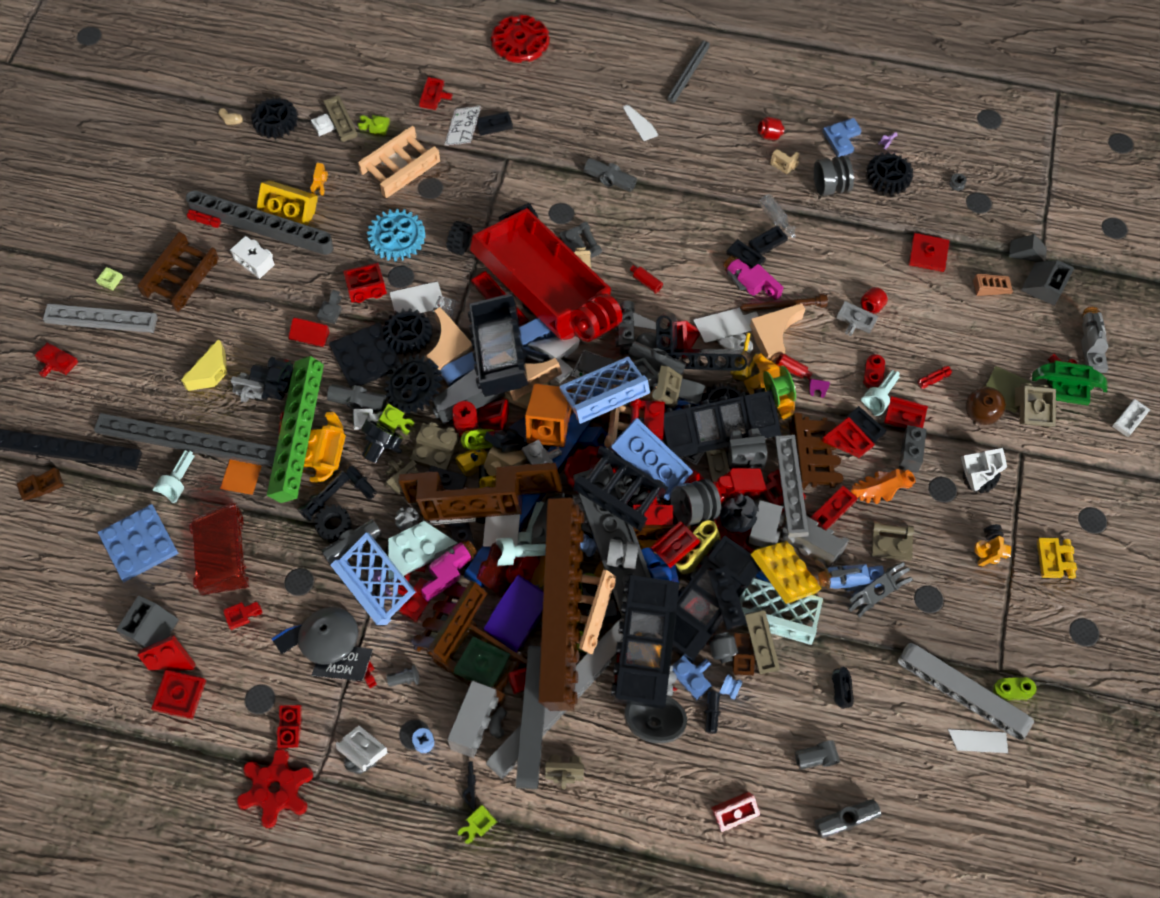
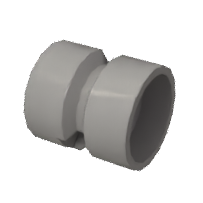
(622, 554)

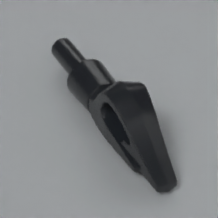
(471, 782)

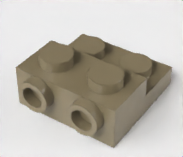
(1036, 405)
(435, 446)

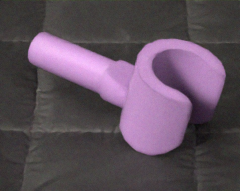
(886, 140)
(377, 578)

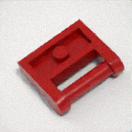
(653, 415)

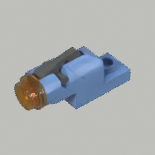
(849, 576)

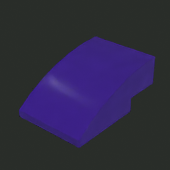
(516, 614)

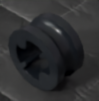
(993, 531)

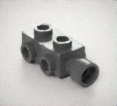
(626, 328)

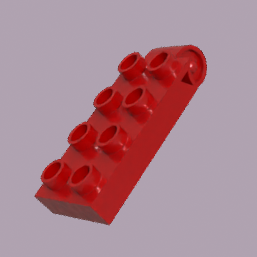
(547, 277)

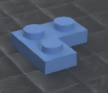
(839, 135)

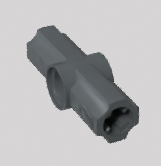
(610, 174)
(656, 357)
(356, 397)
(348, 539)
(835, 823)

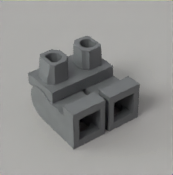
(747, 451)

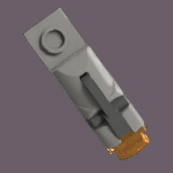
(1094, 340)

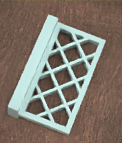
(778, 624)

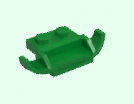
(1071, 381)

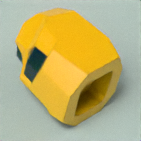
(470, 461)

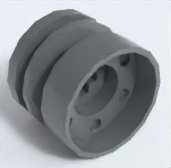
(833, 175)
(695, 502)

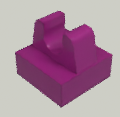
(818, 385)

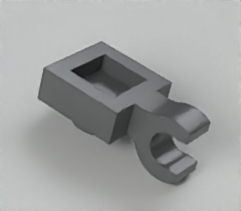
(330, 310)

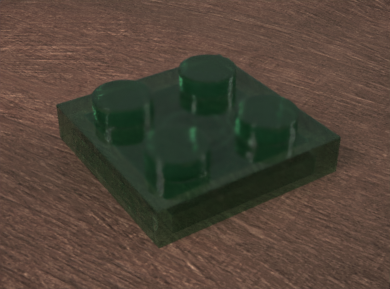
(481, 663)

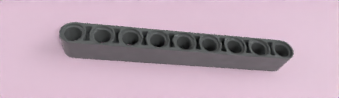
(261, 222)

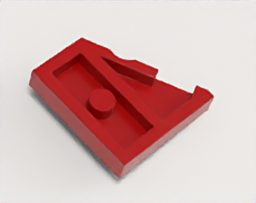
(849, 438)
(166, 655)

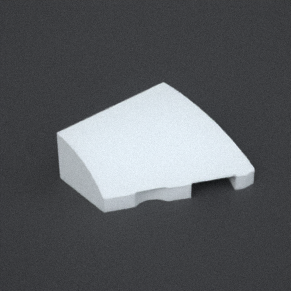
(555, 347)
(983, 466)

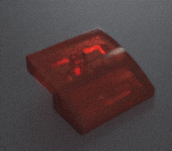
(493, 575)

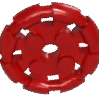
(524, 48)

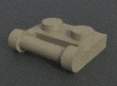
(670, 381)
(892, 547)

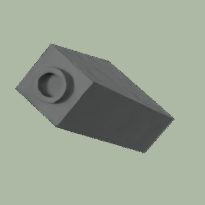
(462, 390)

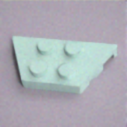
(416, 547)

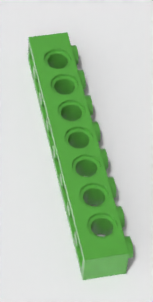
(295, 430)

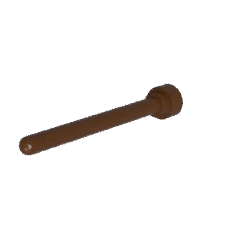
(820, 300)

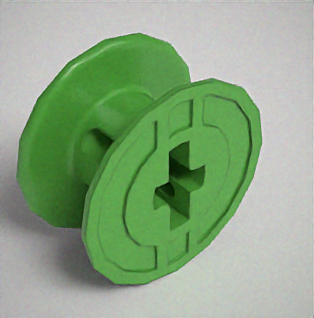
(780, 385)

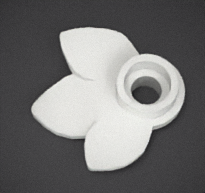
(735, 342)

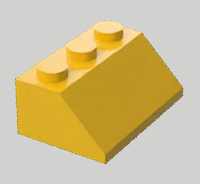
(286, 202)

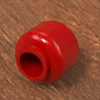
(770, 128)
(874, 300)

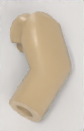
(230, 119)

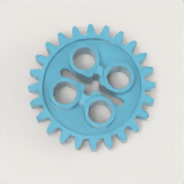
(396, 235)

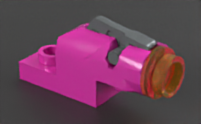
(752, 279)
(445, 568)

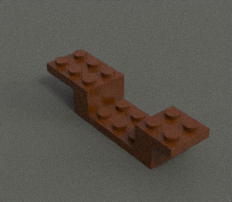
(501, 500)

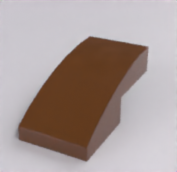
(37, 486)
(745, 659)

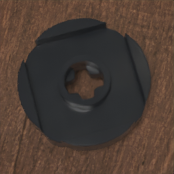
(735, 505)

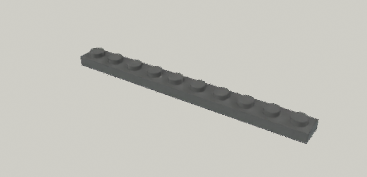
(185, 440)

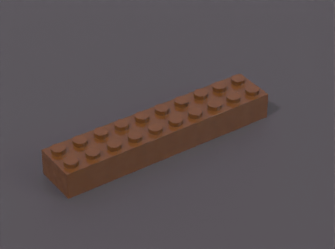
(560, 605)

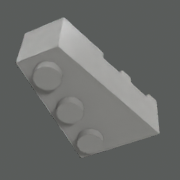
(819, 545)
(472, 719)

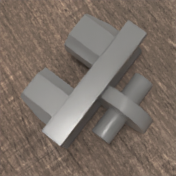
(247, 388)

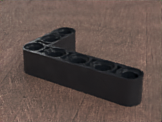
(694, 354)

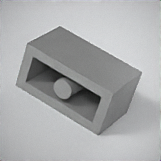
(765, 531)

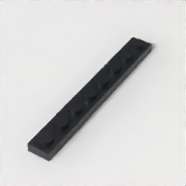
(70, 449)

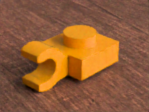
(319, 177)

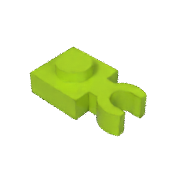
(376, 125)
(393, 417)
(479, 823)

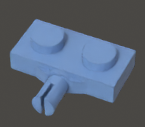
(692, 677)

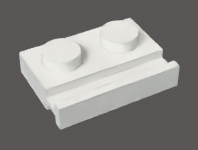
(361, 748)

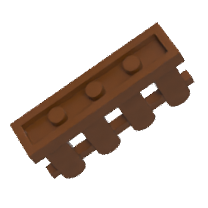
(810, 476)
(456, 623)

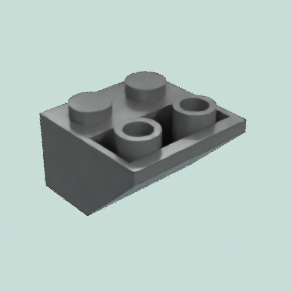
(1047, 280)
(146, 623)

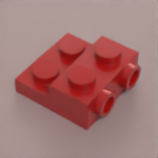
(365, 282)

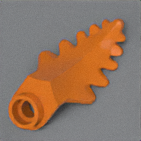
(883, 485)

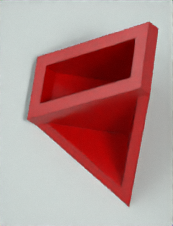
(686, 335)
(494, 415)

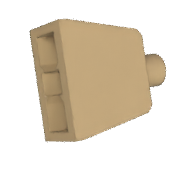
(499, 459)

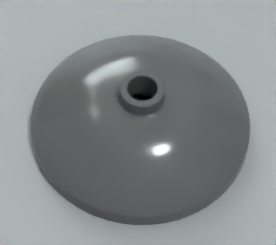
(334, 642)
(657, 724)

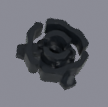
(275, 377)
(379, 439)

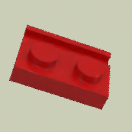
(904, 413)
(675, 544)

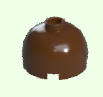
(985, 405)

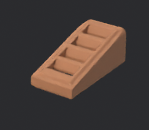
(982, 290)

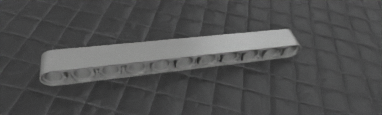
(588, 670)

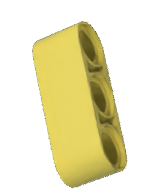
(706, 540)

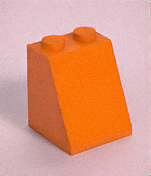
(547, 416)

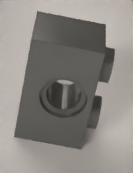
(912, 448)

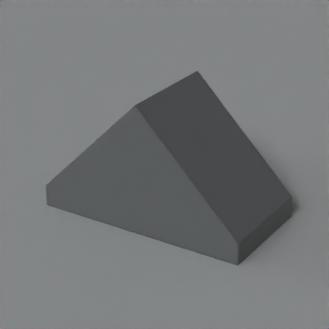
(1028, 248)

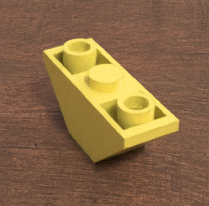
(208, 369)

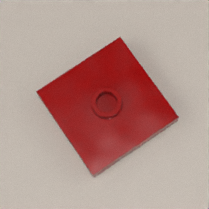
(929, 252)
(178, 694)

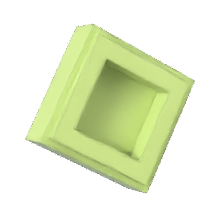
(109, 278)

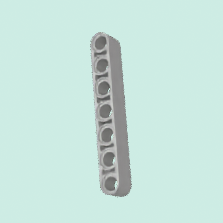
(966, 691)

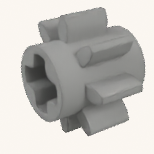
(406, 518)

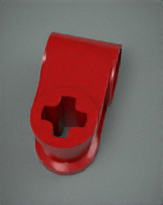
(522, 566)

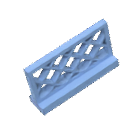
(609, 398)
(359, 588)

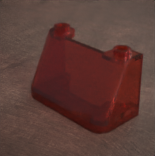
(219, 550)

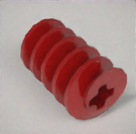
(464, 417)

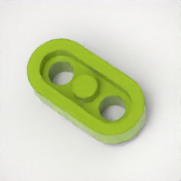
(477, 439)
(1015, 688)

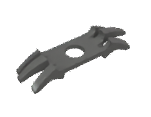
(889, 585)

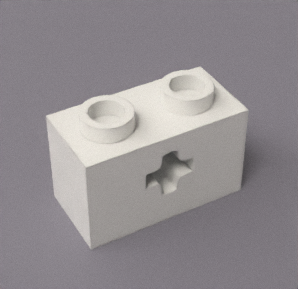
(252, 257)

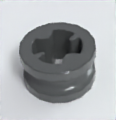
(958, 186)

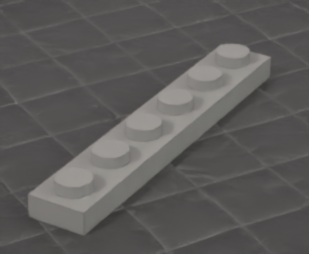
(100, 318)
(791, 486)

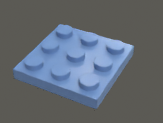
(138, 543)

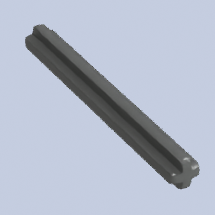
(688, 71)

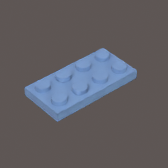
(651, 455)

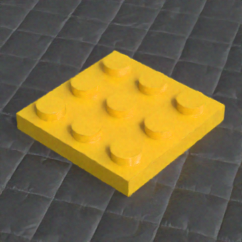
(786, 571)

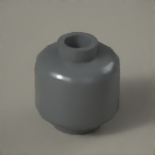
(723, 647)

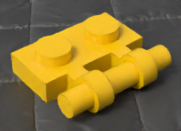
(1051, 561)

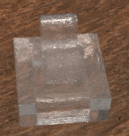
(447, 304)

